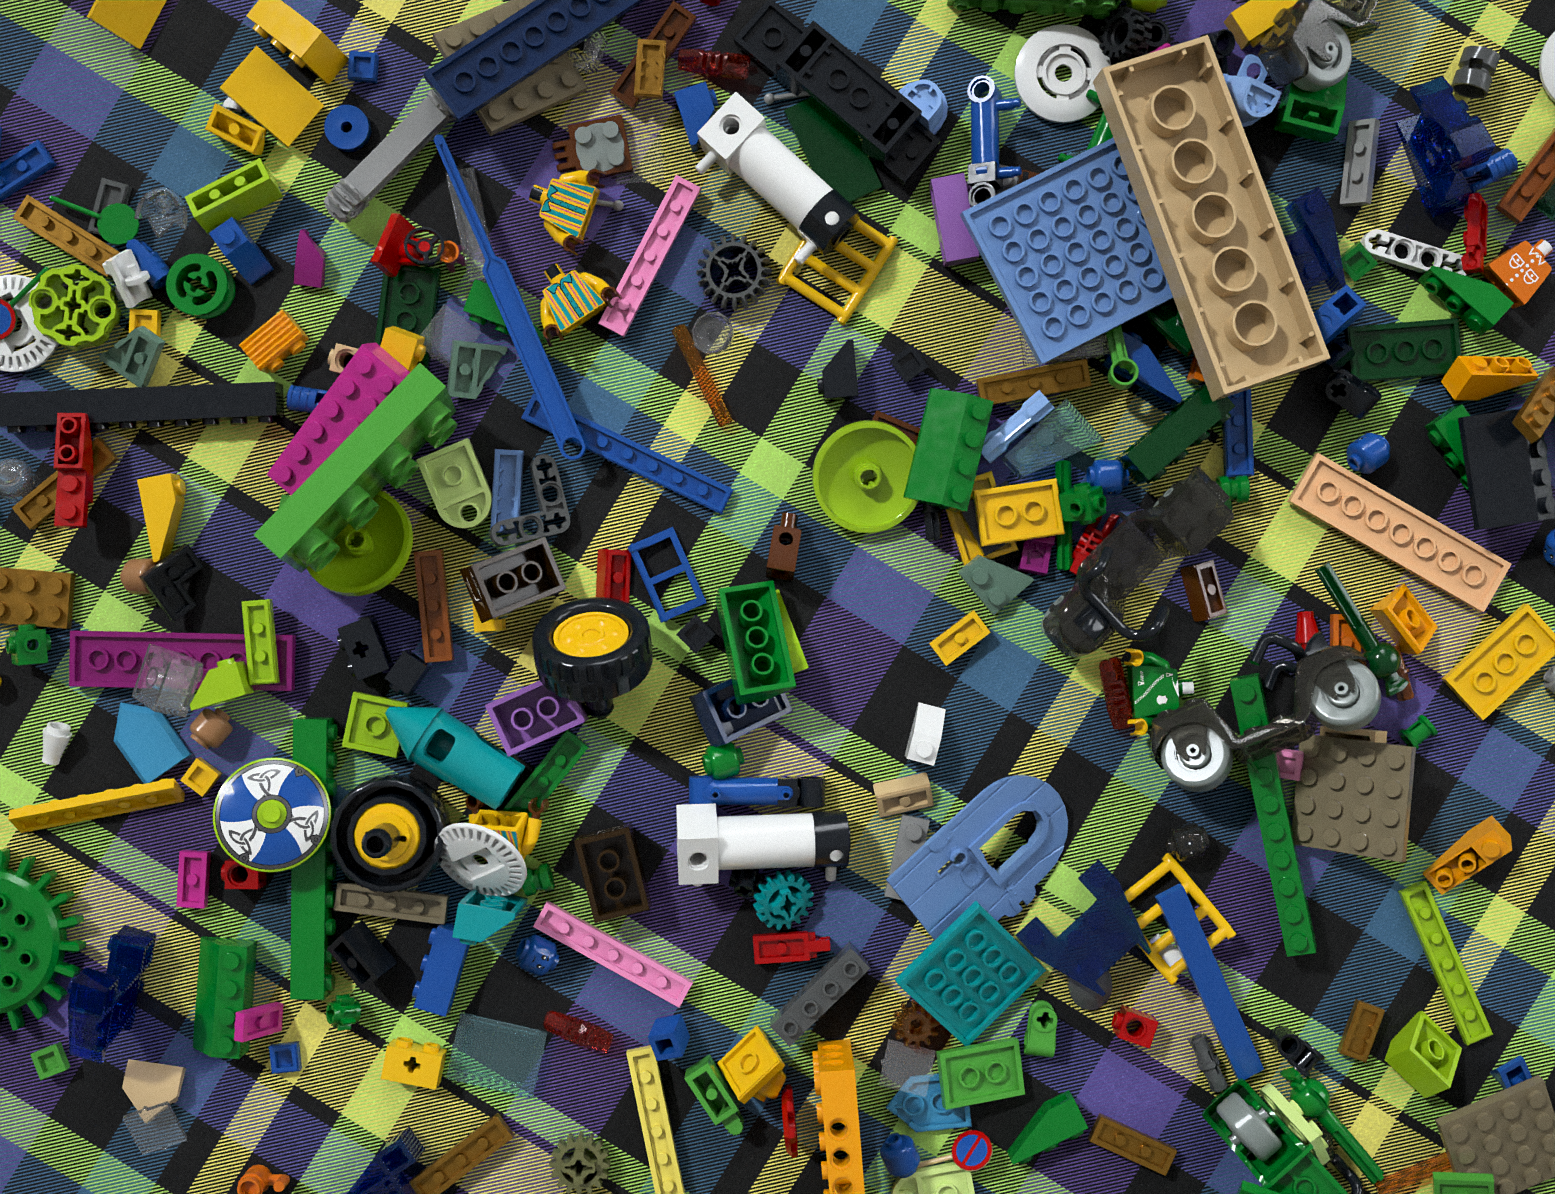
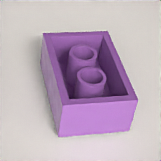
(532, 716)

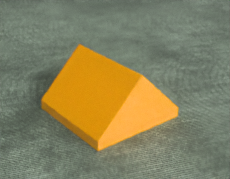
(1405, 620)

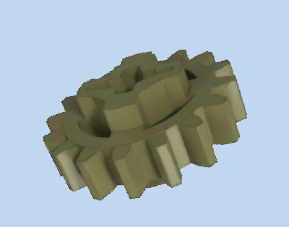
(591, 1163)

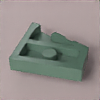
(135, 356)
(471, 366)
(993, 582)

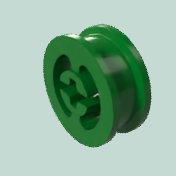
(192, 302)

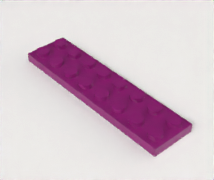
(117, 656)

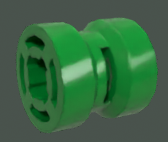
(1236, 489)
(539, 879)

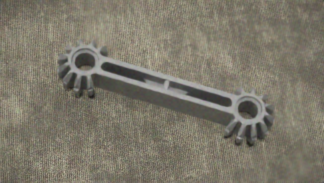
(354, 193)

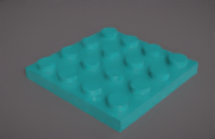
(970, 974)

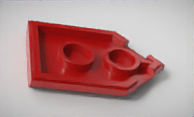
(789, 1121)

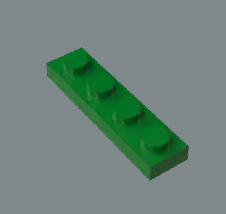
(549, 773)

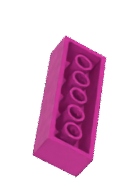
(348, 402)

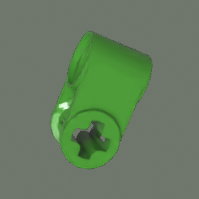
(1041, 1034)

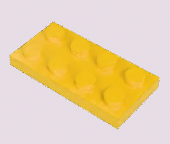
(1502, 662)

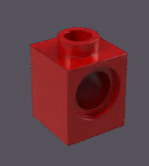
(232, 880)
(1145, 1031)

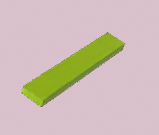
(1445, 962)

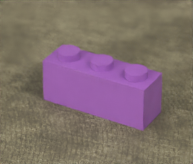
(949, 200)

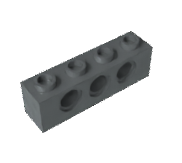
(819, 994)

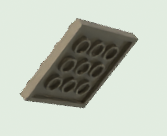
(534, 95)
(1354, 797)
(1504, 1136)

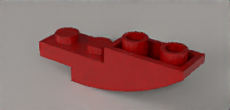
(75, 470)

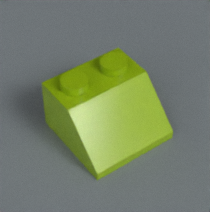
(1424, 1055)

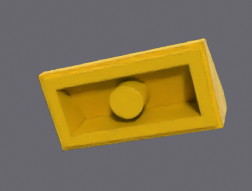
(236, 130)

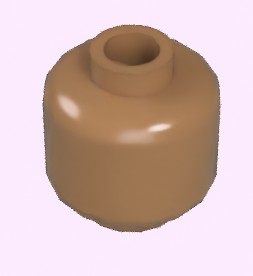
(130, 575)
(211, 728)

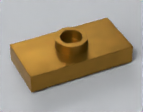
(650, 69)
(1360, 1030)

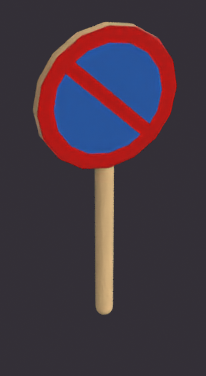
(970, 1152)

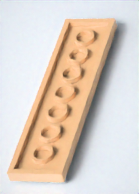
(1399, 532)

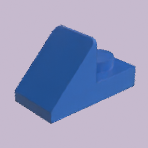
(1511, 1072)

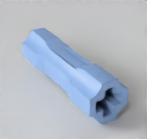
(1030, 413)

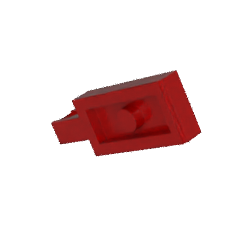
(1476, 235)
(788, 946)

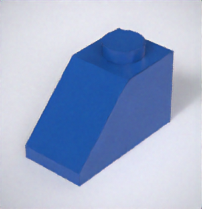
(695, 108)
(241, 250)

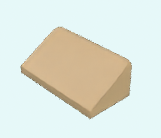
(903, 794)

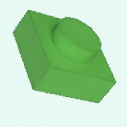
(50, 1060)

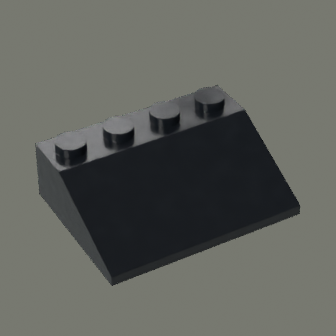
(1504, 472)

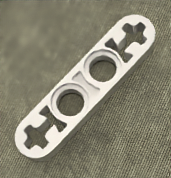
(1415, 251)

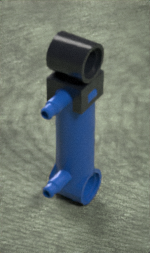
(984, 172)
(780, 791)

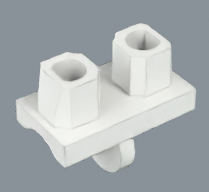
(128, 277)

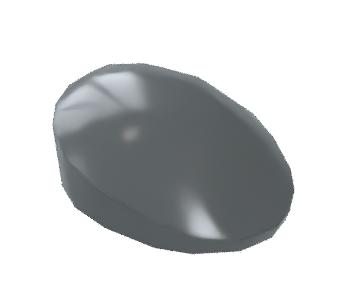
(1088, 998)

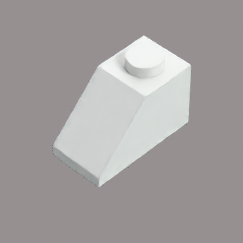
(925, 734)

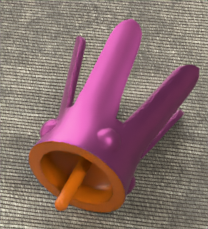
(451, 255)

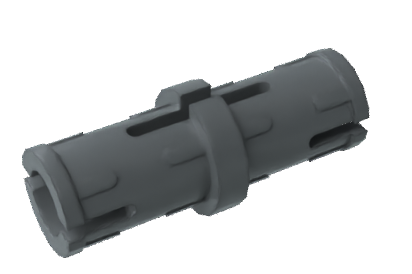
(1208, 1062)

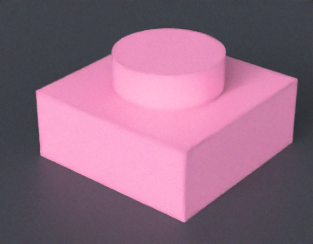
(1290, 763)

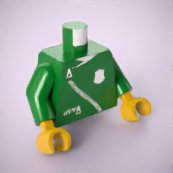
(1152, 688)

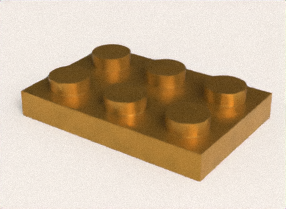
(36, 597)

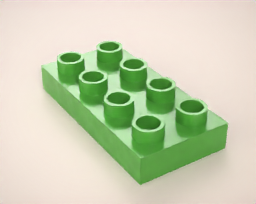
(358, 469)

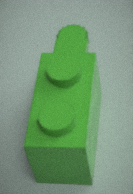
(715, 1094)

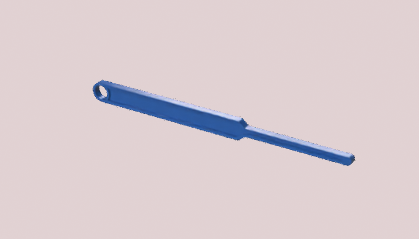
(517, 319)

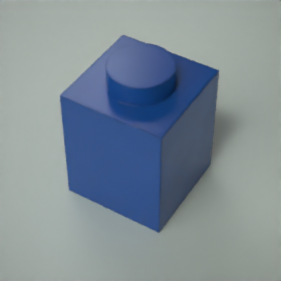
(669, 1037)

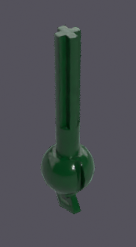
(1382, 656)

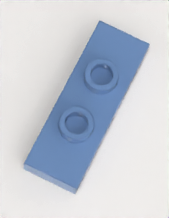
(507, 487)

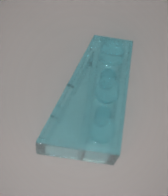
(1051, 440)

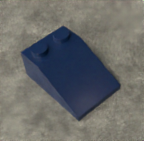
(726, 720)

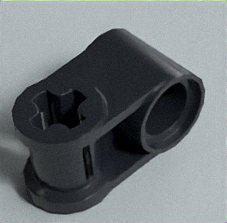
(1355, 394)
(1297, 1052)

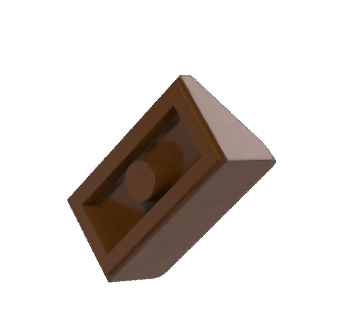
(1203, 591)

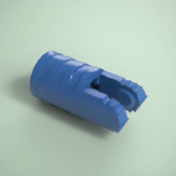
(1495, 168)
(149, 261)
(304, 398)

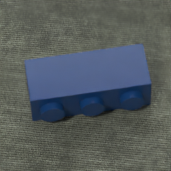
(441, 971)

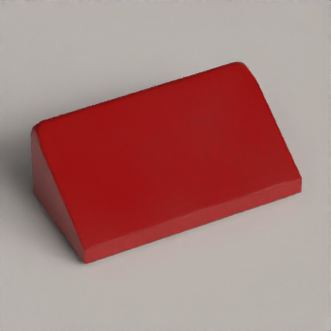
(613, 574)

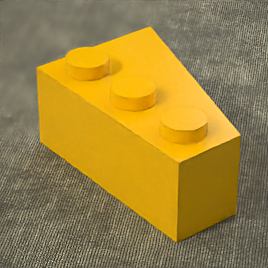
(298, 37)

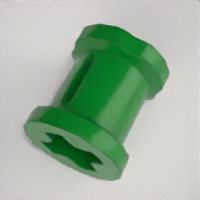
(1418, 732)

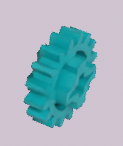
(783, 899)

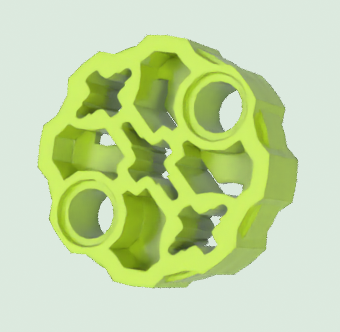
(51, 321)

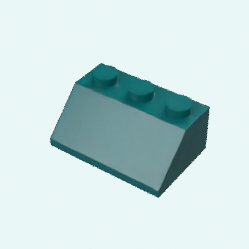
(483, 915)

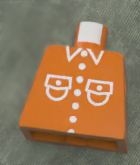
(1519, 270)

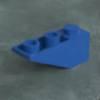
(1339, 313)

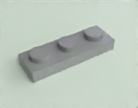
(1359, 162)
(910, 838)

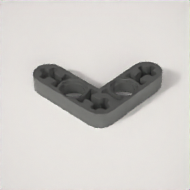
(546, 508)

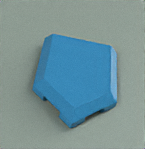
(148, 741)
(927, 1112)

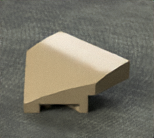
(152, 1083)

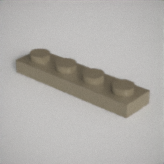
(400, 905)

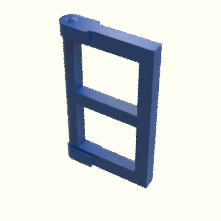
(649, 582)

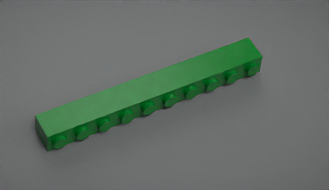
(1275, 824)
(312, 880)

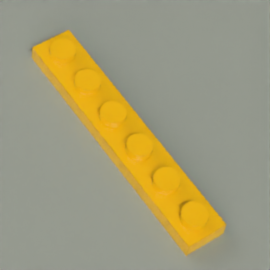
(96, 805)

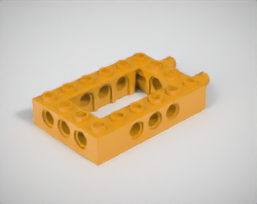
(837, 1085)

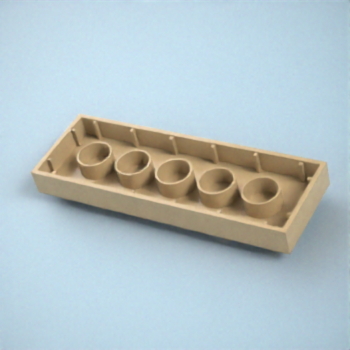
(1210, 217)

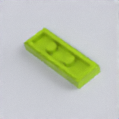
(260, 642)

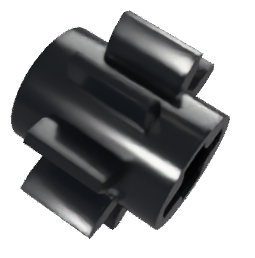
(746, 882)

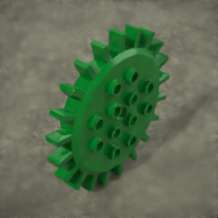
(40, 937)

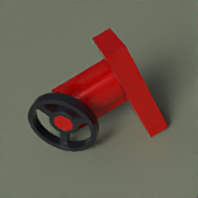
(400, 248)

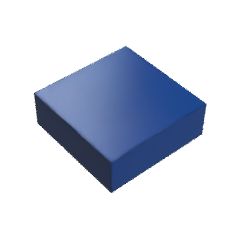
(363, 66)
(285, 1057)

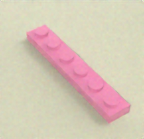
(650, 255)
(613, 954)

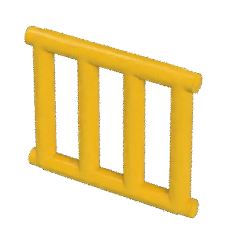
(857, 290)
(1205, 908)

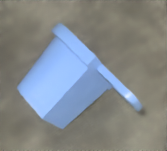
(1251, 95)
(930, 101)

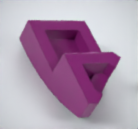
(309, 262)
(1036, 555)

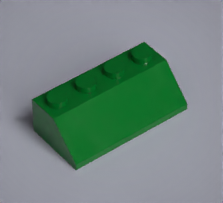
(948, 449)
(755, 641)
(223, 989)

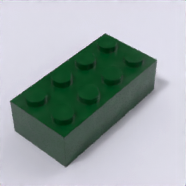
(1173, 434)

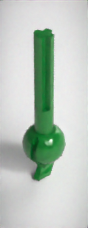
(1314, 1101)

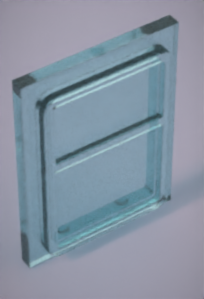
(496, 1055)

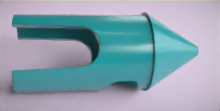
(454, 752)

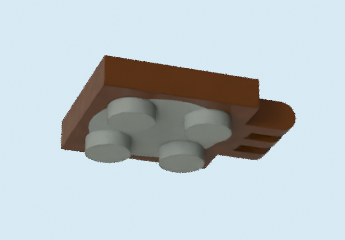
(595, 145)

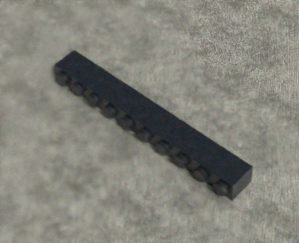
(144, 406)

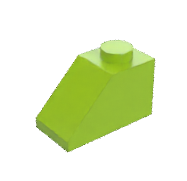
(222, 684)

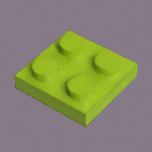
(368, 726)

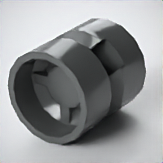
(1475, 72)

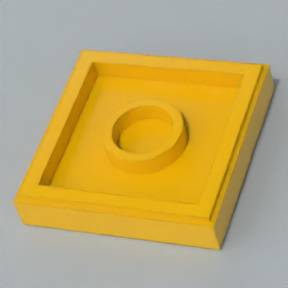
(750, 1064)

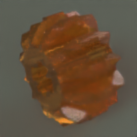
(910, 1034)

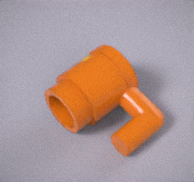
(259, 1178)

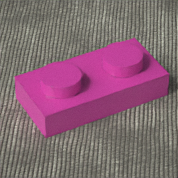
(193, 879)
(258, 1021)

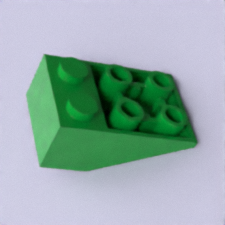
(1312, 113)

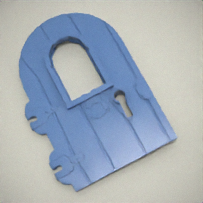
(943, 896)

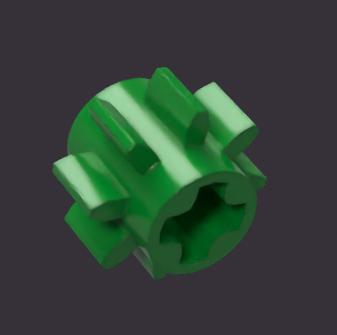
(343, 1012)

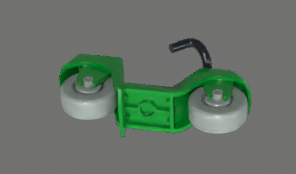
(1271, 1147)

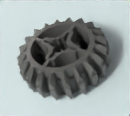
(726, 282)

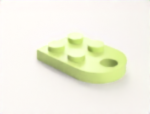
(457, 482)
(1292, 1117)
(936, 1179)

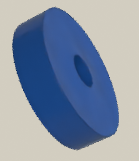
(343, 116)

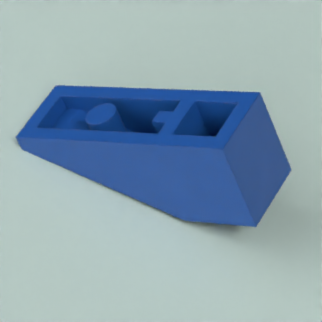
(1151, 374)

